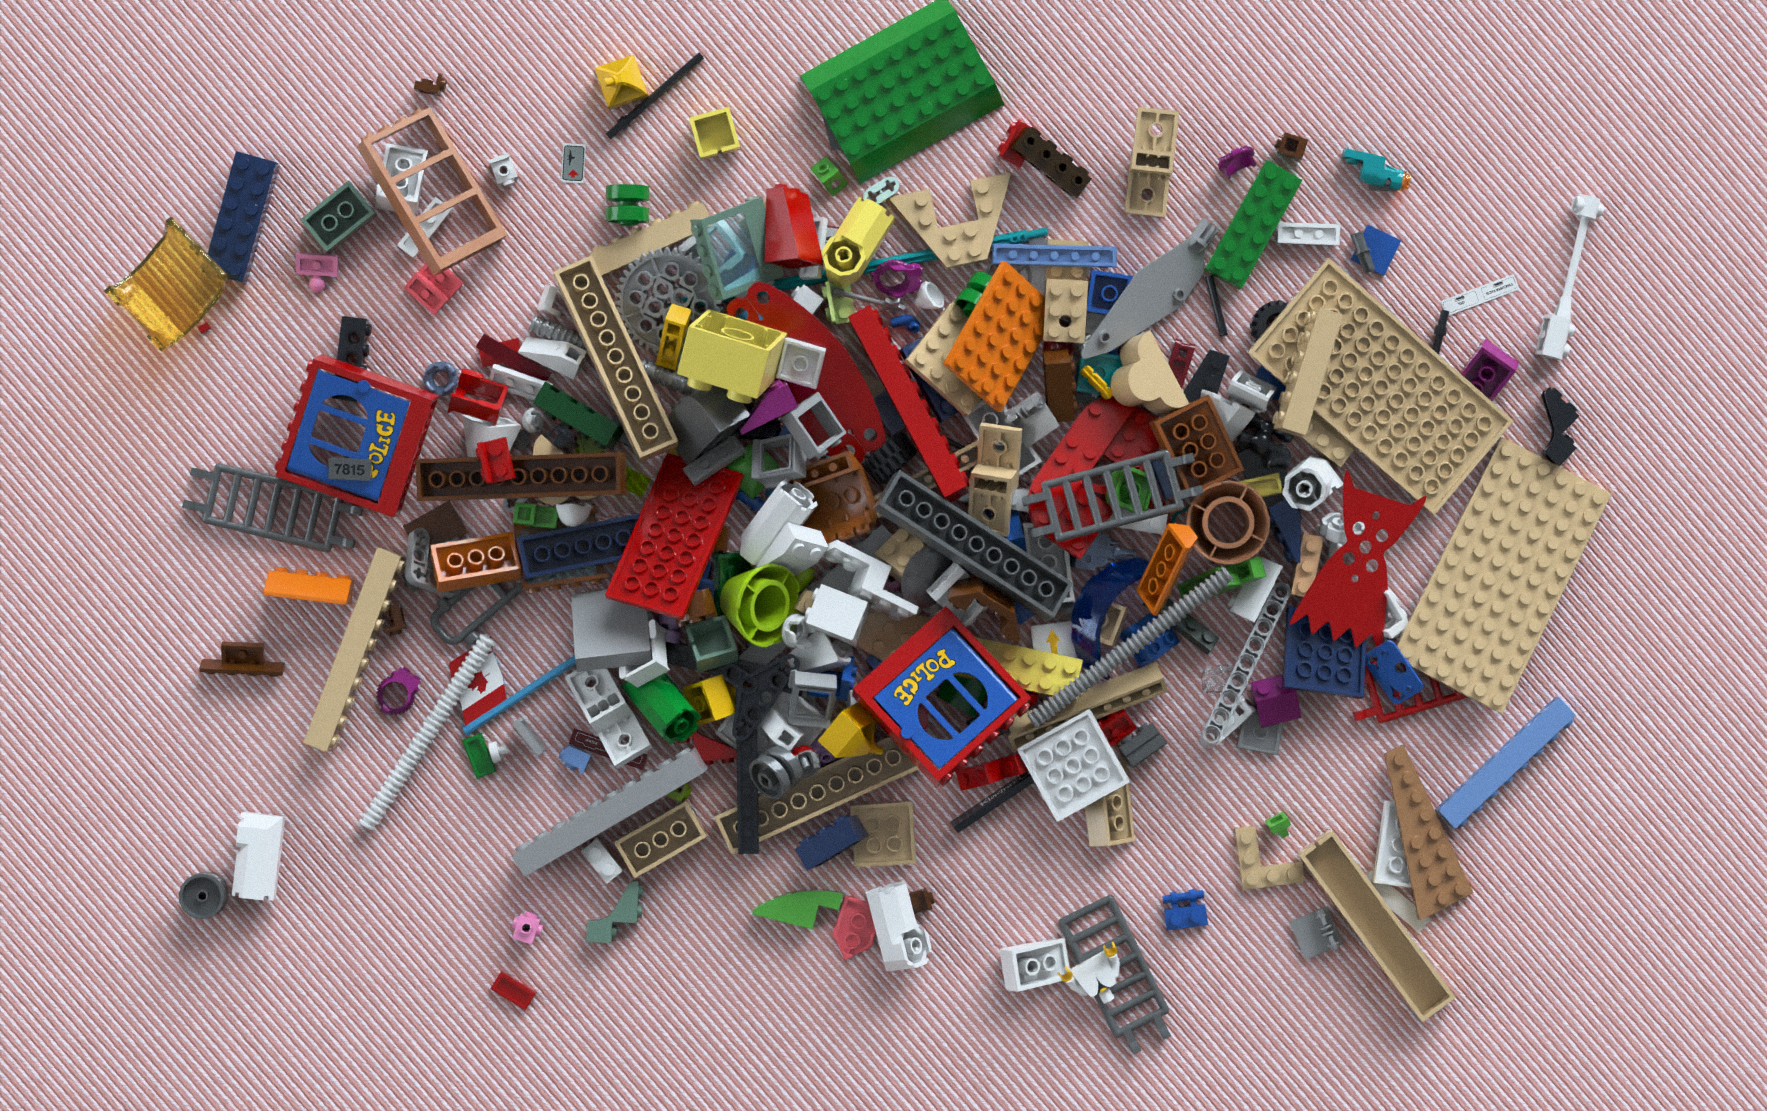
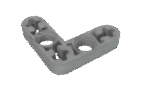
(420, 567)

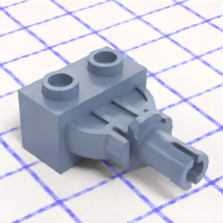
(1099, 552)

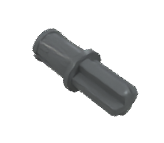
(1362, 252)

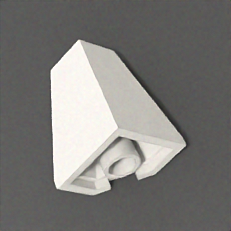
(1232, 414)
(483, 431)
(823, 654)

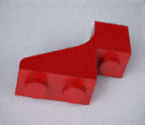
(711, 749)
(991, 771)

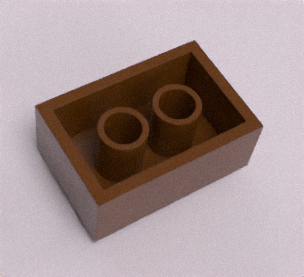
(1060, 384)

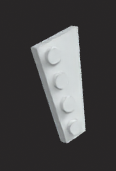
(1390, 862)

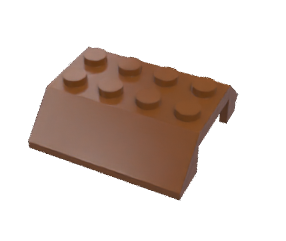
(841, 496)

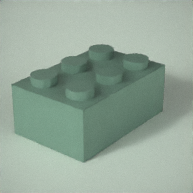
(338, 217)

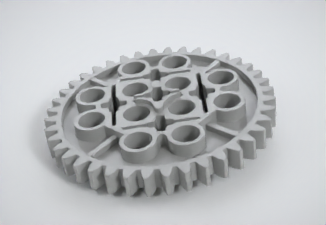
(657, 267)

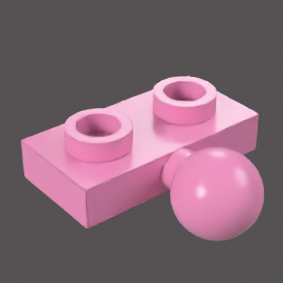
(317, 265)

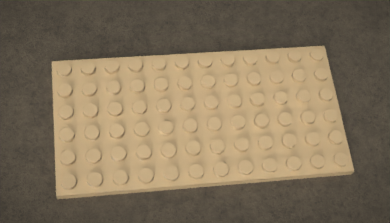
(1388, 390)
(1501, 575)

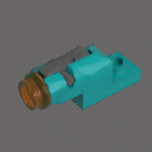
(1375, 174)

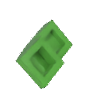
(535, 516)

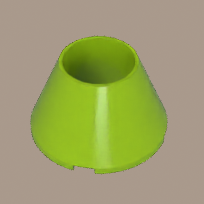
(761, 602)

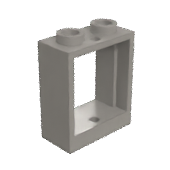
(825, 417)

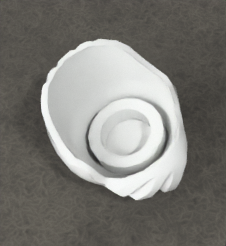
(574, 514)

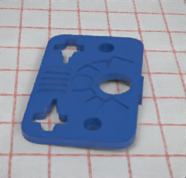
(1388, 675)

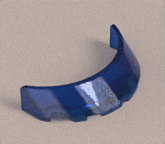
(1094, 603)

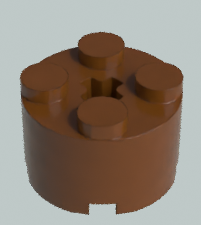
(700, 609)

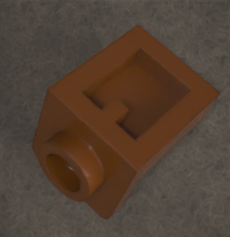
(426, 86)
(397, 616)
(921, 900)

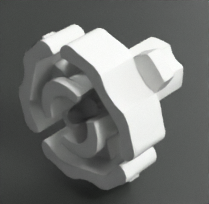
(1334, 531)

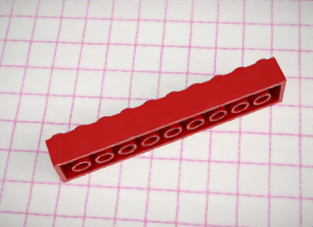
(906, 400)

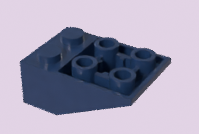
(1288, 529)

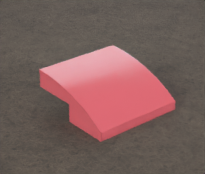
(433, 290)

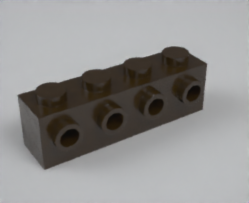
(1050, 162)

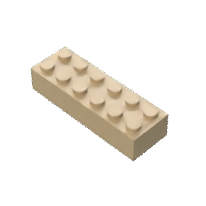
(1307, 371)

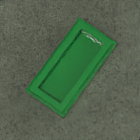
(479, 755)

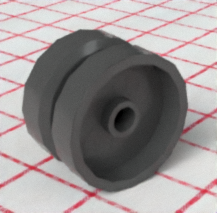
(775, 772)
(191, 897)

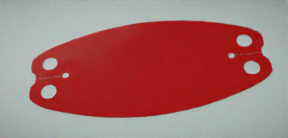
(839, 379)

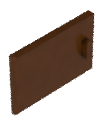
(439, 524)

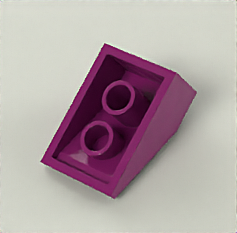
(1489, 369)
(771, 404)

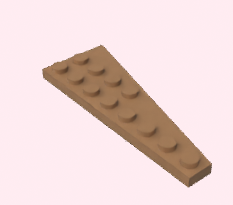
(1431, 861)

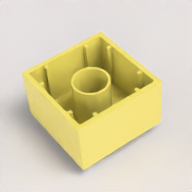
(731, 355)

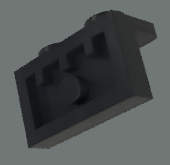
(765, 431)

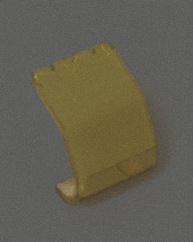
(171, 287)

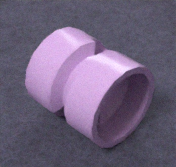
(669, 623)

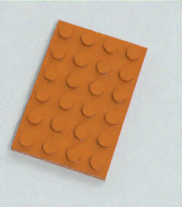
(999, 337)

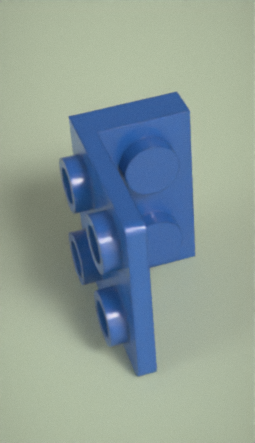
(1155, 649)

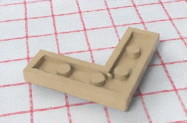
(1258, 876)

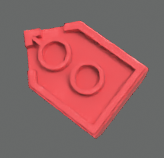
(854, 927)

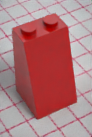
(790, 229)

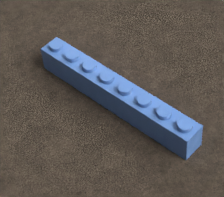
(1505, 762)

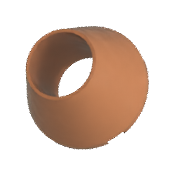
(1255, 522)

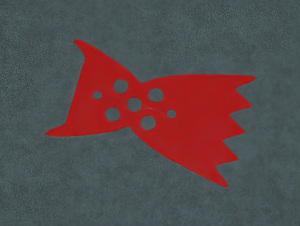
(1362, 603)

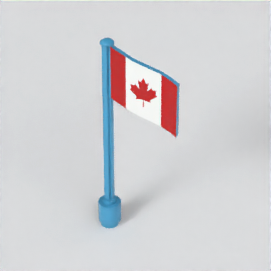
(487, 691)

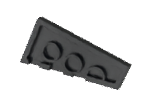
(1207, 375)

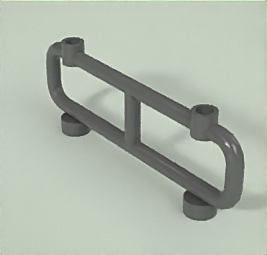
(470, 633)

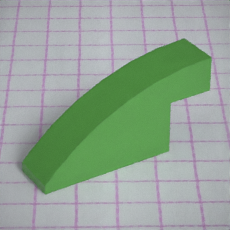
(1242, 574)
(799, 906)

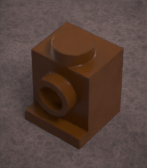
(1299, 145)

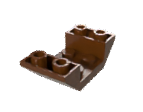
(966, 590)

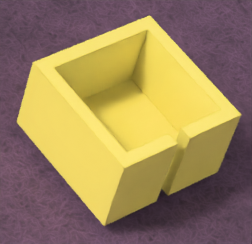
(714, 133)

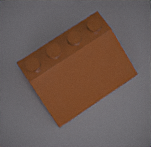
(1201, 432)

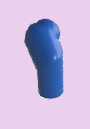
(907, 321)

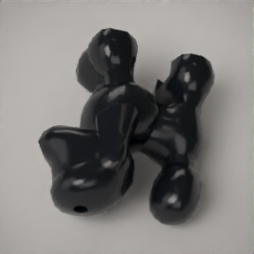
(1263, 444)

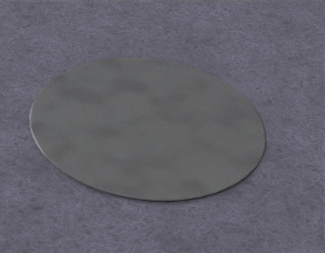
(921, 573)

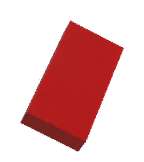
(513, 990)

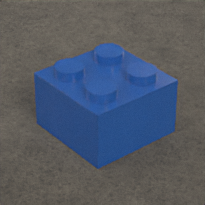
(1104, 290)

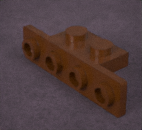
(242, 659)

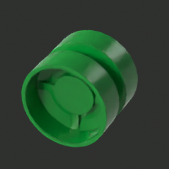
(627, 209)
(971, 294)

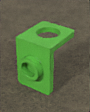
(827, 174)

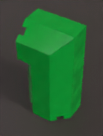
(664, 708)

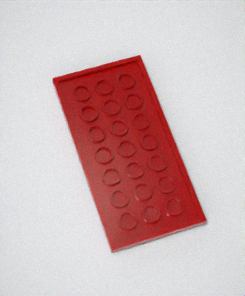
(673, 539)

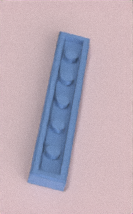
(1055, 255)

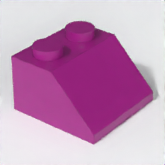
(1273, 702)

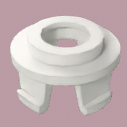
(803, 630)

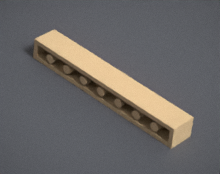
(1101, 700)

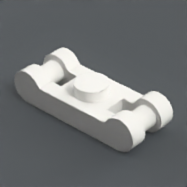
(1235, 720)

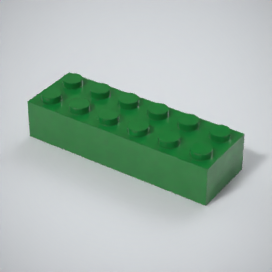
(1253, 224)

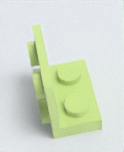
(839, 307)

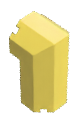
(856, 242)

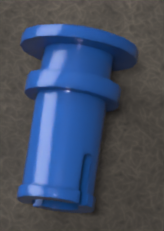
(754, 504)

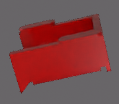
(474, 384)

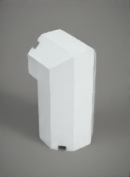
(1310, 483)
(786, 504)
(259, 856)
(896, 928)

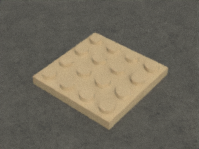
(932, 351)

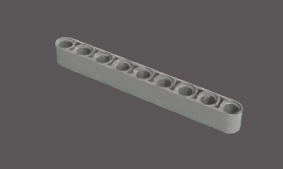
(1240, 673)

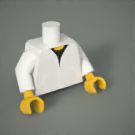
(1094, 975)

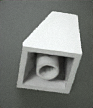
(837, 614)

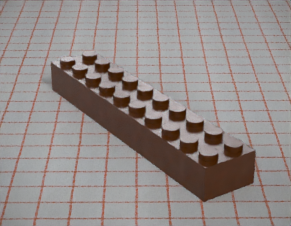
(535, 477)

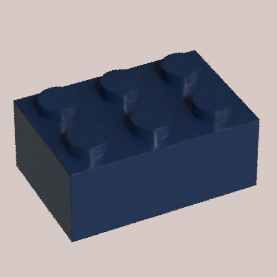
(831, 841)

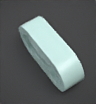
(878, 188)

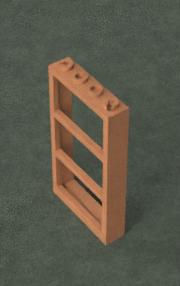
(399, 204)

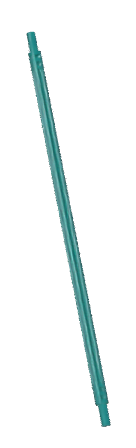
(914, 257)

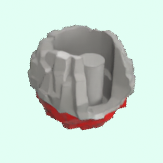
(807, 759)

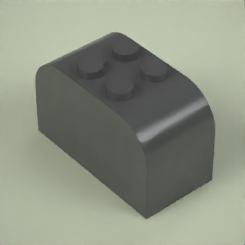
(704, 421)

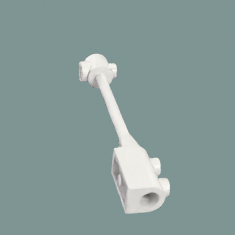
(1558, 326)

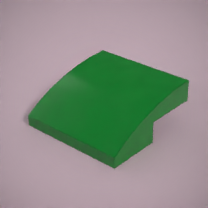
(949, 694)

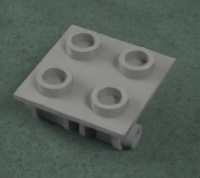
(1033, 418)
(1316, 933)

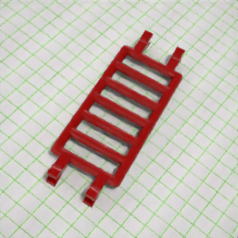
(1400, 711)

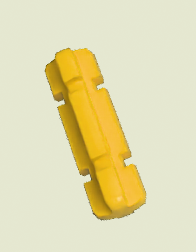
(1096, 381)

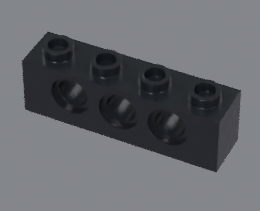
(350, 326)

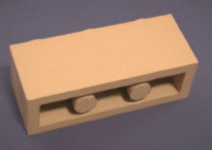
(1306, 570)

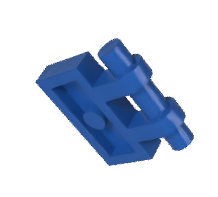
(1185, 916)

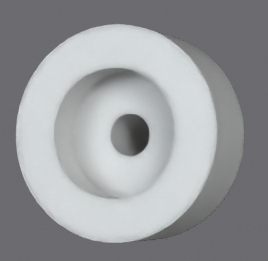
(496, 751)

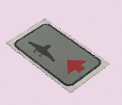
(573, 163)

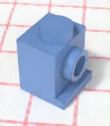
(575, 758)

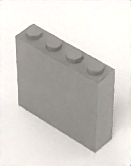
(609, 632)

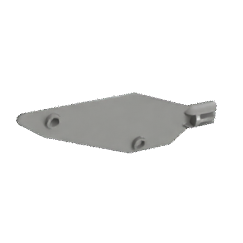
(1153, 292)

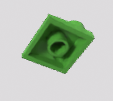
(744, 465)
(1123, 493)

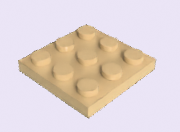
(889, 832)

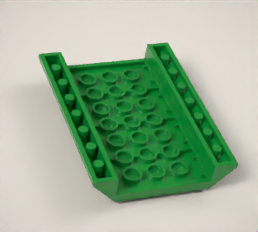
(903, 89)

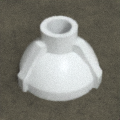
(929, 297)

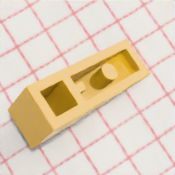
(673, 336)

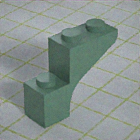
(626, 911)

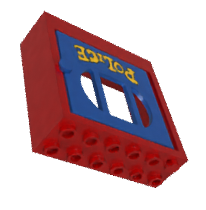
(383, 427)
(954, 653)

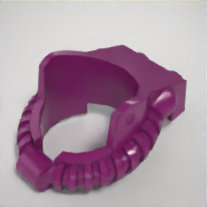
(1236, 160)
(910, 284)
(411, 683)

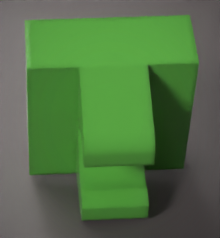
(1279, 824)

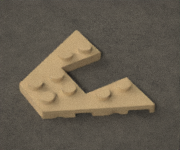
(962, 242)

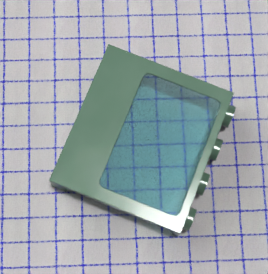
(734, 249)

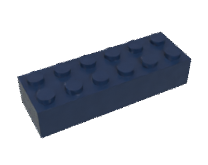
(242, 215)
(574, 547)

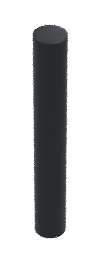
(1216, 305)

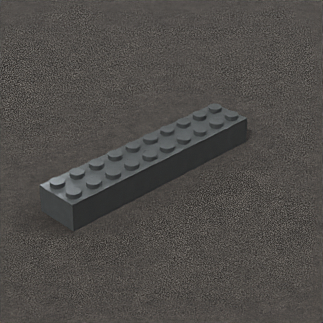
(973, 546)

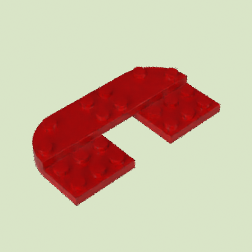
(1099, 431)

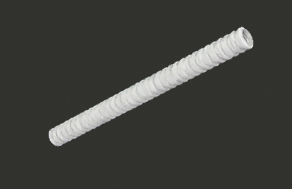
(427, 732)

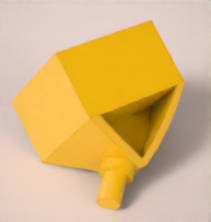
(621, 82)
(712, 698)
(851, 734)

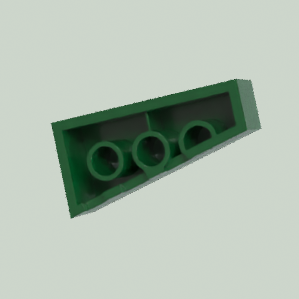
(579, 416)

